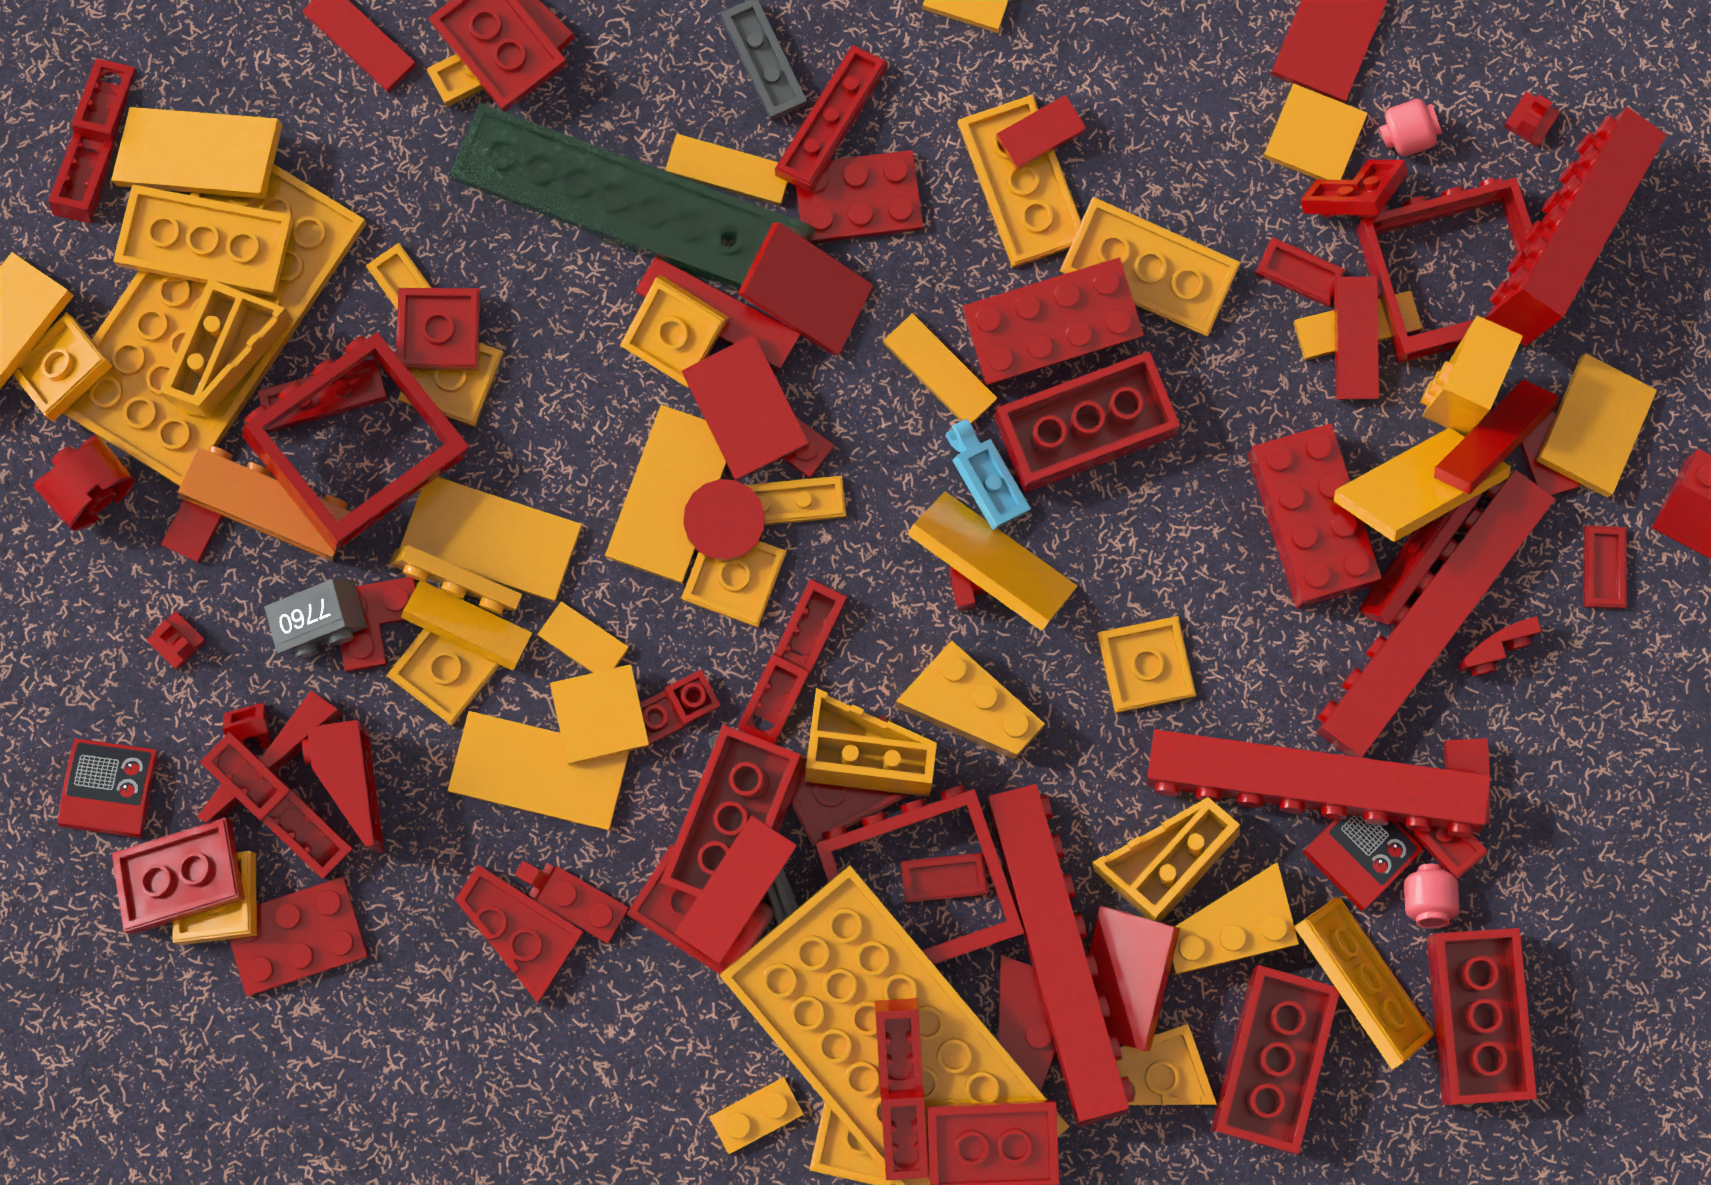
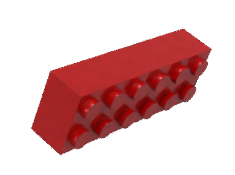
(1575, 225)

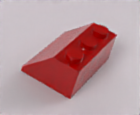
(1687, 507)

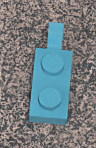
(986, 476)

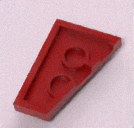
(519, 929)
(1023, 1020)

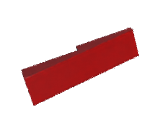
(94, 129)
(743, 320)
(789, 671)
(288, 743)
(277, 805)
(901, 1089)

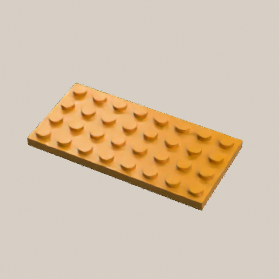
(153, 316)
(816, 998)

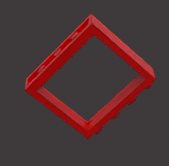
(1419, 211)
(390, 497)
(914, 813)

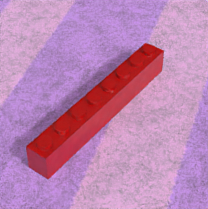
(1434, 616)
(1318, 782)
(1058, 955)

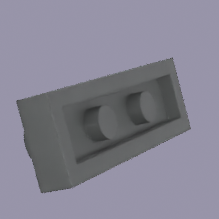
(763, 59)

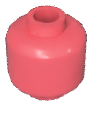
(1410, 127)
(1431, 896)

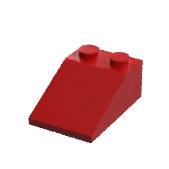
(345, 767)

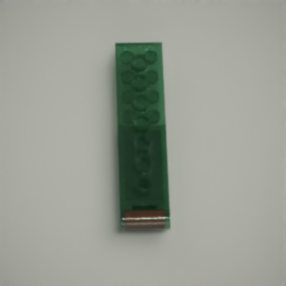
(615, 197)

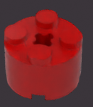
(84, 483)

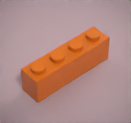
(254, 500)

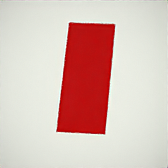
(735, 889)

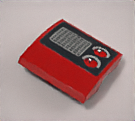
(107, 788)
(1362, 856)

